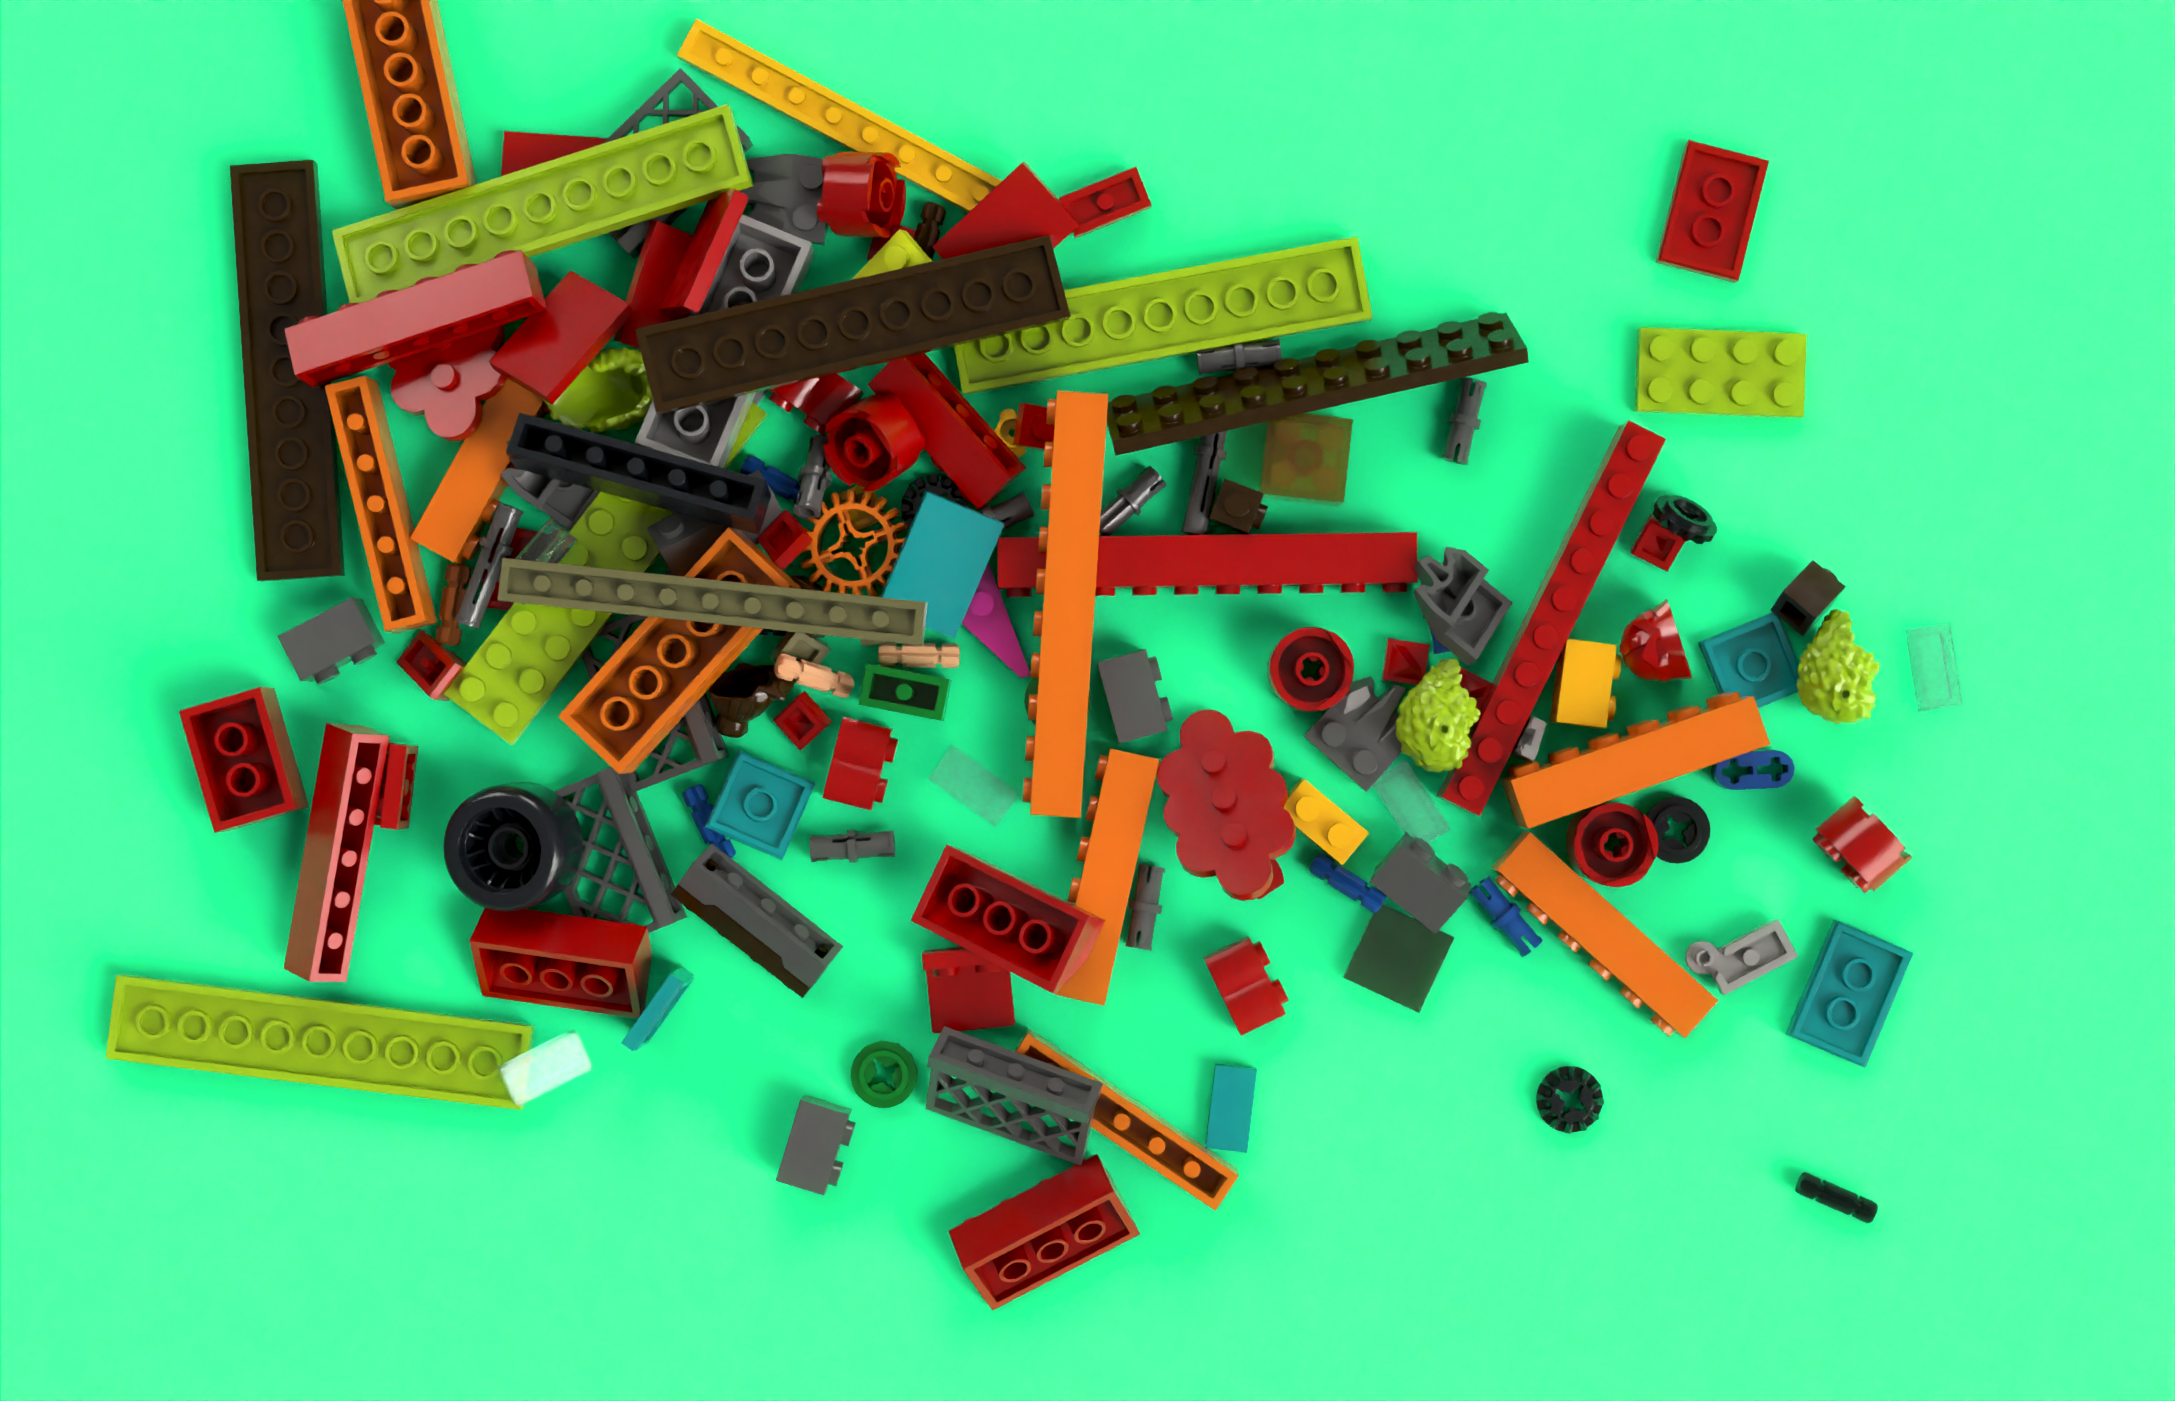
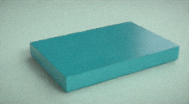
(943, 560)
(1849, 993)

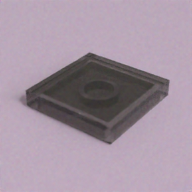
(1398, 957)

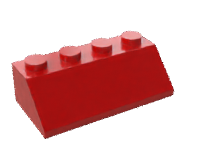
(1006, 919)
(563, 961)
(1043, 1232)

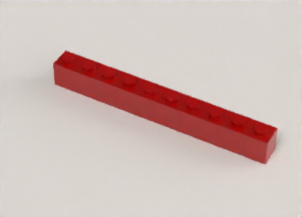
(1228, 563)
(1552, 615)

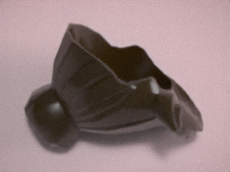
(745, 695)

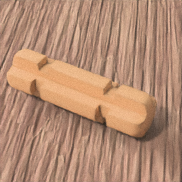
(919, 655)
(813, 675)

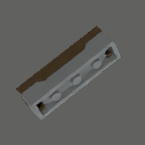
(756, 920)

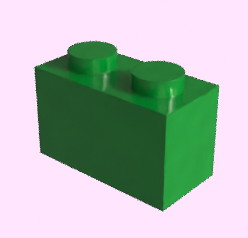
(905, 692)

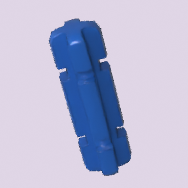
(779, 482)
(696, 798)
(1347, 883)

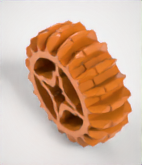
(841, 511)

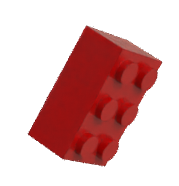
(244, 759)

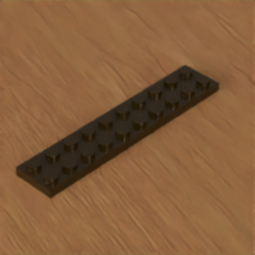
(852, 324)
(1314, 382)
(286, 418)

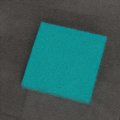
(1753, 660)
(760, 805)
(658, 1009)

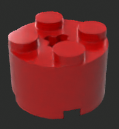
(861, 194)
(873, 442)
(1333, 675)
(1862, 844)
(1632, 855)

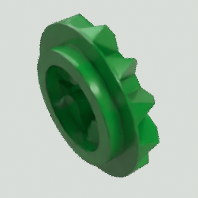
(864, 1070)

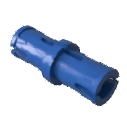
(1505, 916)

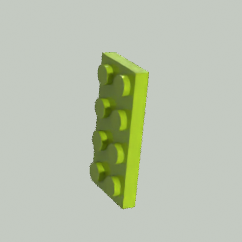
(1720, 373)

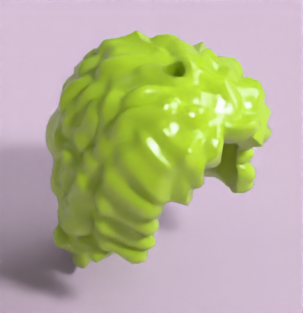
(606, 393)
(1837, 673)
(1437, 719)

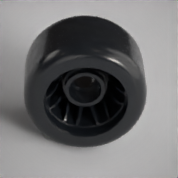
(484, 853)

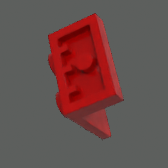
(397, 787)
(967, 991)

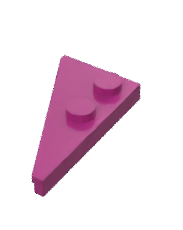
(992, 626)

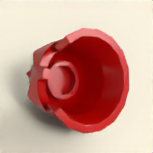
(1654, 647)

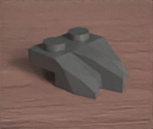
(788, 194)
(556, 498)
(1459, 602)
(1360, 732)

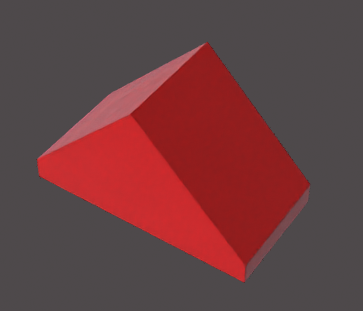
(431, 665)

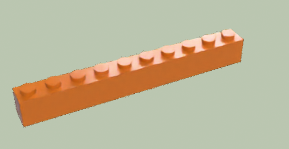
(1068, 603)

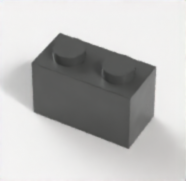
(331, 641)
(1133, 695)
(1421, 882)
(815, 1144)

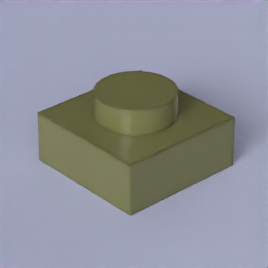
(802, 647)

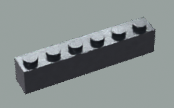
(639, 473)

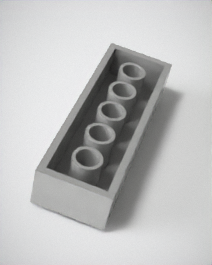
(755, 267)

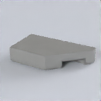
(1529, 739)

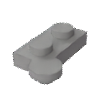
(1743, 957)

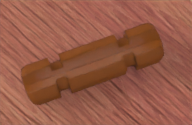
(452, 597)

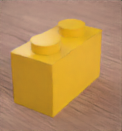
(1585, 684)
(1324, 822)

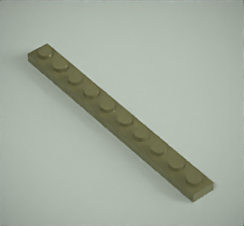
(713, 601)

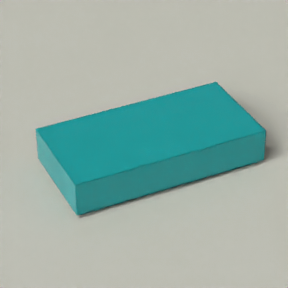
(1230, 1108)

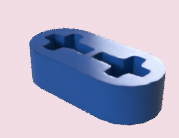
(1752, 779)

